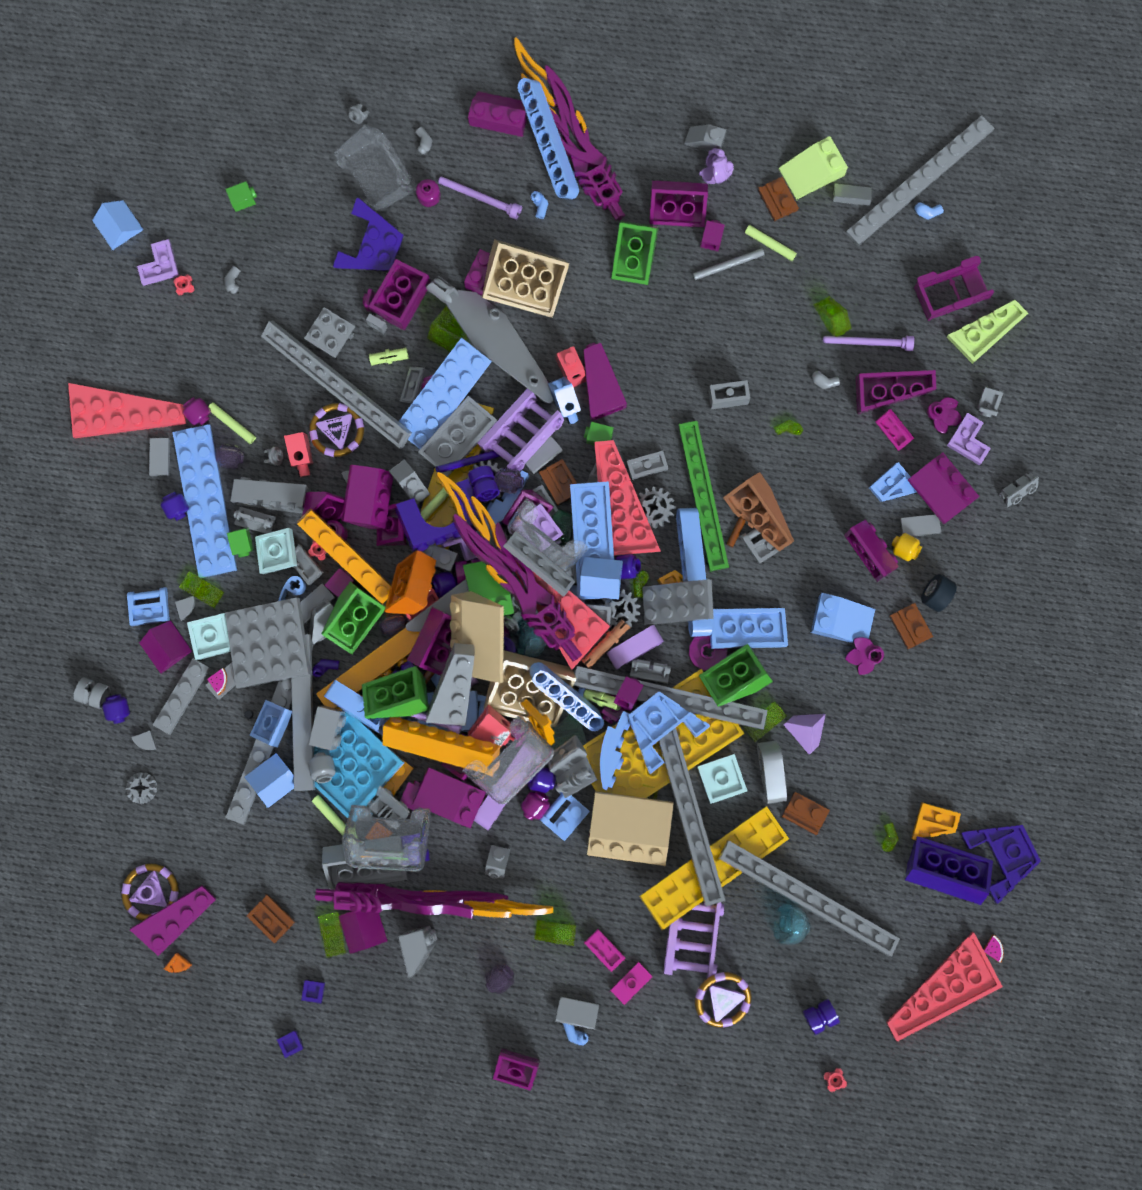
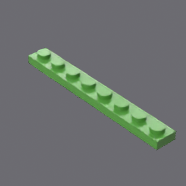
(703, 496)

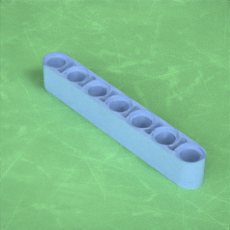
(554, 145)
(692, 559)

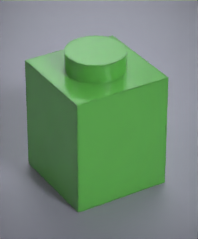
(241, 196)
(598, 432)
(240, 542)

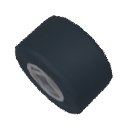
(939, 592)

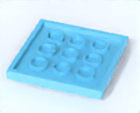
(360, 766)

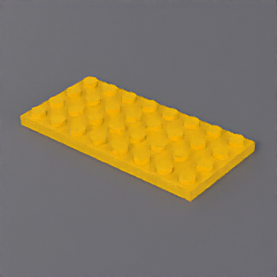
(695, 750)

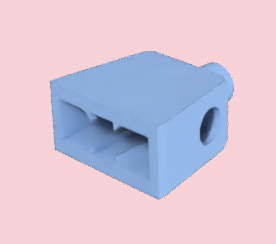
(563, 393)

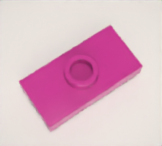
(894, 429)
(604, 950)
(631, 983)

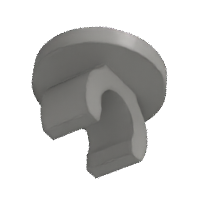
(357, 115)
(275, 456)
(512, 622)

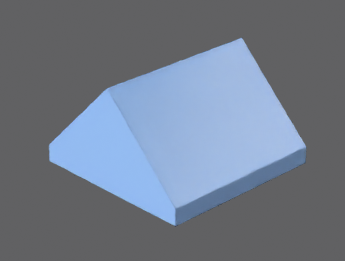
(116, 223)
(601, 578)
(271, 723)
(271, 780)

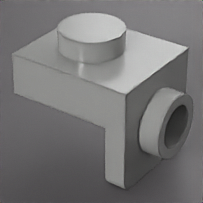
(989, 401)
(497, 862)

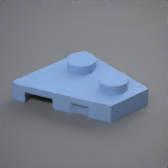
(892, 484)

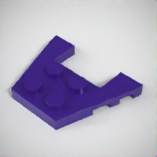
(378, 246)
(1012, 852)

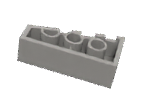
(269, 495)
(452, 693)

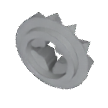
(147, 794)

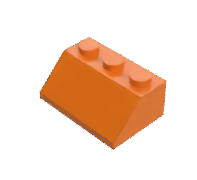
(411, 584)

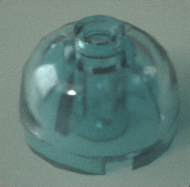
(529, 643)
(792, 925)

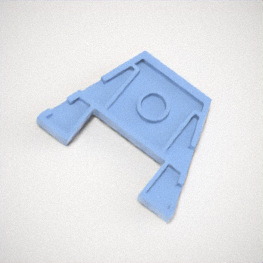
(655, 720)

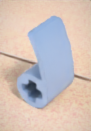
(288, 587)

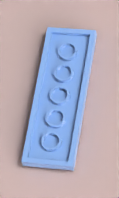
(444, 392)
(592, 523)

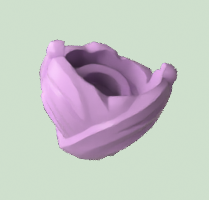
(717, 168)

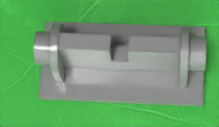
(1026, 485)
(254, 520)
(643, 670)

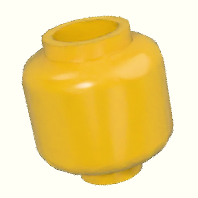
(906, 547)

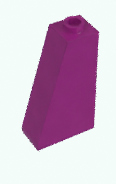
(602, 386)

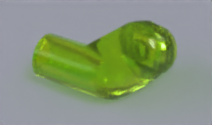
(790, 427)
(639, 582)
(891, 838)

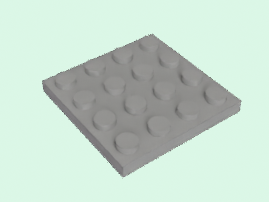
(267, 643)

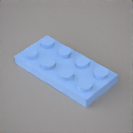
(749, 626)

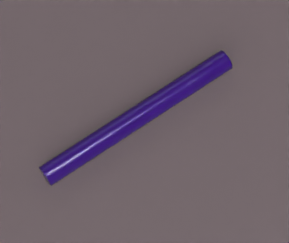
(467, 461)

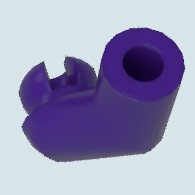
(324, 665)

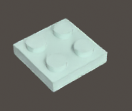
(276, 551)
(209, 636)
(722, 778)

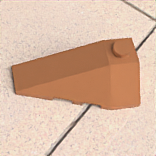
(758, 506)

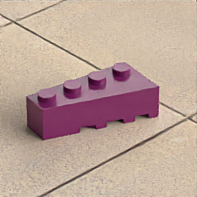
(887, 388)

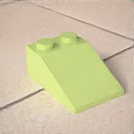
(814, 168)

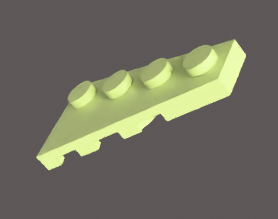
(982, 334)

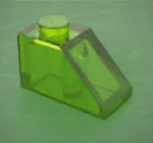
(833, 316)
(555, 932)

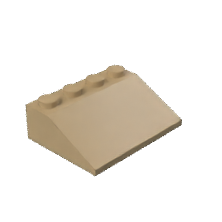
(524, 278)
(481, 624)
(519, 686)
(630, 828)

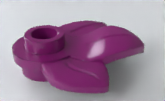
(947, 414)
(862, 655)

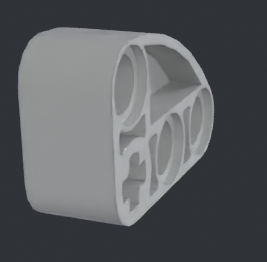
(772, 769)

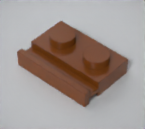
(778, 199)
(558, 481)
(911, 626)
(805, 813)
(271, 919)

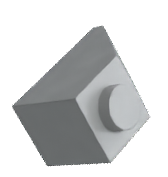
(705, 137)

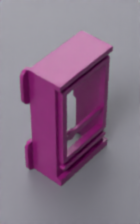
(971, 278)

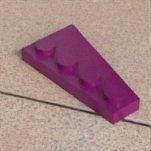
(169, 923)

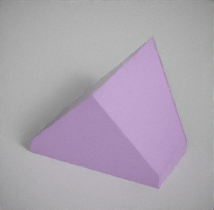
(806, 730)

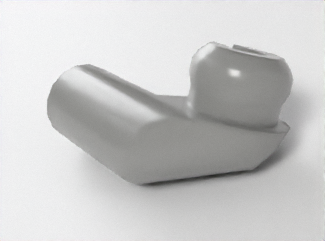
(426, 140)
(824, 382)

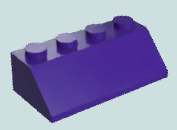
(949, 870)

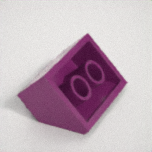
(498, 114)
(678, 203)
(400, 294)
(943, 488)
(367, 497)
(871, 550)
(433, 643)

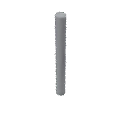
(728, 264)

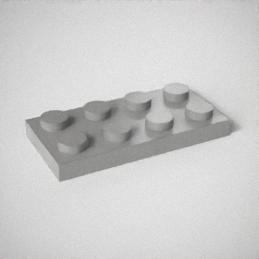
(458, 434)
(678, 602)

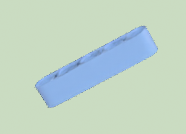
(562, 690)

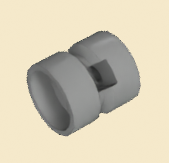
(90, 692)

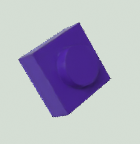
(313, 991)
(290, 1043)

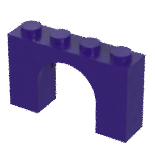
(420, 533)

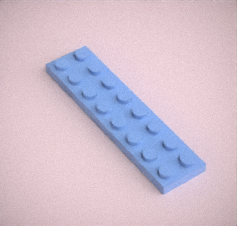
(205, 499)

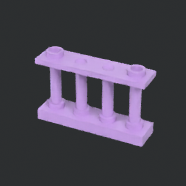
(509, 419)
(674, 943)

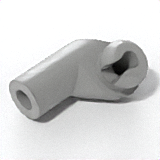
(229, 280)

